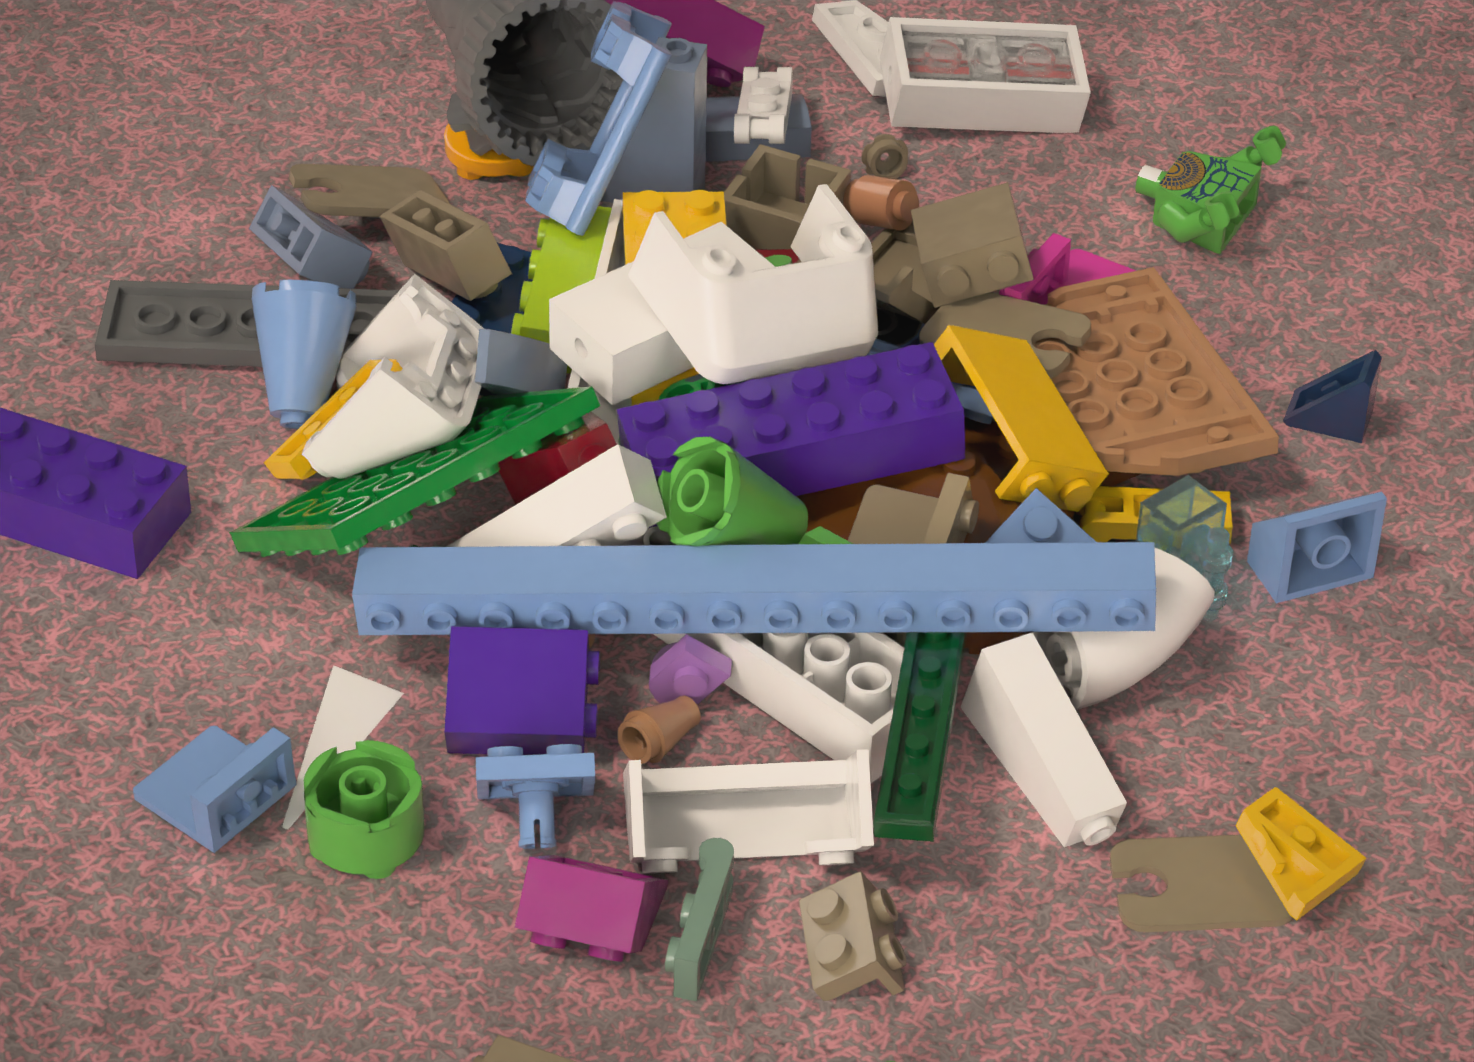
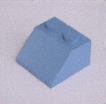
(1318, 547)

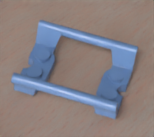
(572, 181)

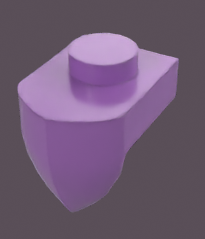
(687, 670)

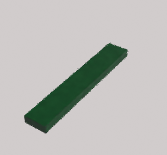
(919, 736)

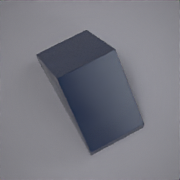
(1338, 401)

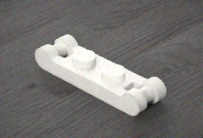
(764, 105)

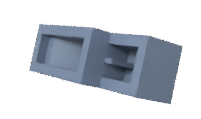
(517, 364)

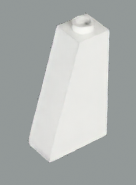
(1042, 741)

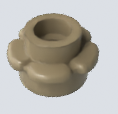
(892, 166)

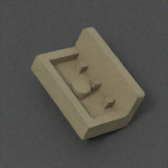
(851, 937)

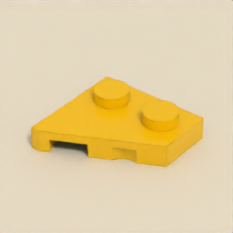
(1297, 851)

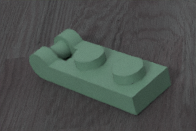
(701, 919)

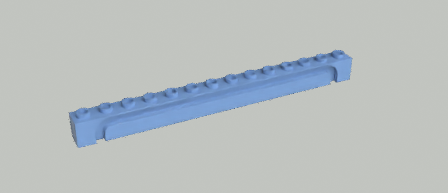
(759, 588)

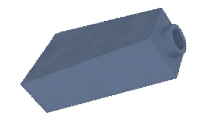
(670, 138)

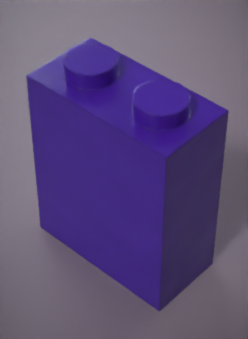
(519, 689)

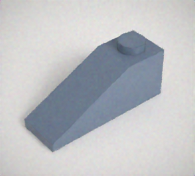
(310, 241)

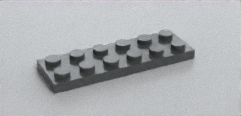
(197, 322)

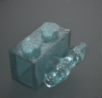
(1190, 525)

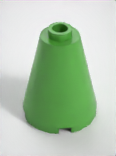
(726, 500)

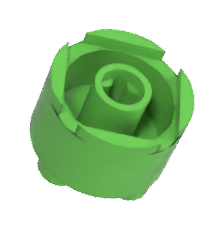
(364, 808)

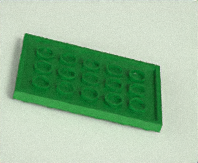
(347, 509)

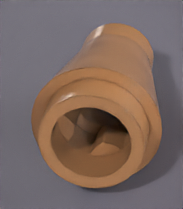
(655, 730)

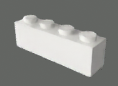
(594, 505)

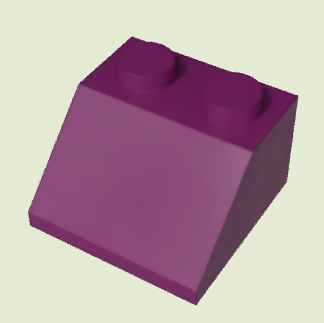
(588, 905)

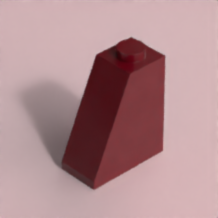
(556, 458)

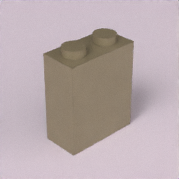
(971, 245)

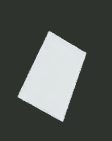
(346, 715)

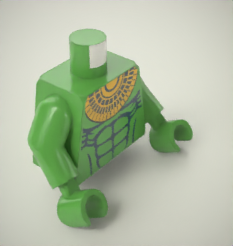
(1209, 195)

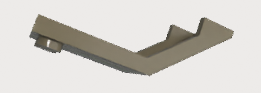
(900, 276)

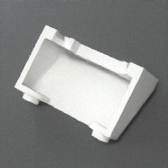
(407, 408)

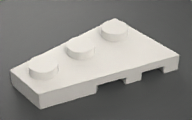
(857, 37)

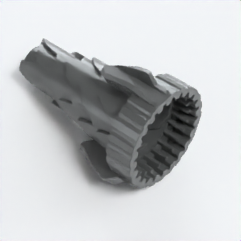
(526, 73)

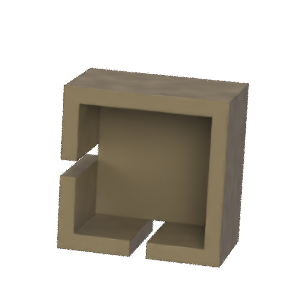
(765, 202)

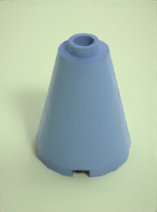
(300, 344)

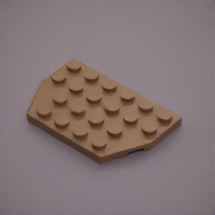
(1152, 383)

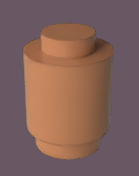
(881, 201)

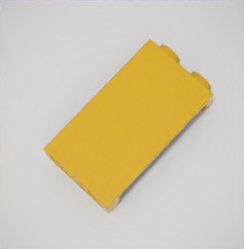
(1030, 415)

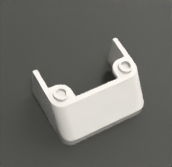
(765, 319)
(756, 807)

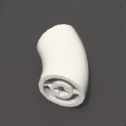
(1108, 662)

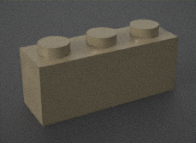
(446, 245)

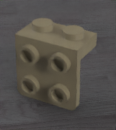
(914, 518)

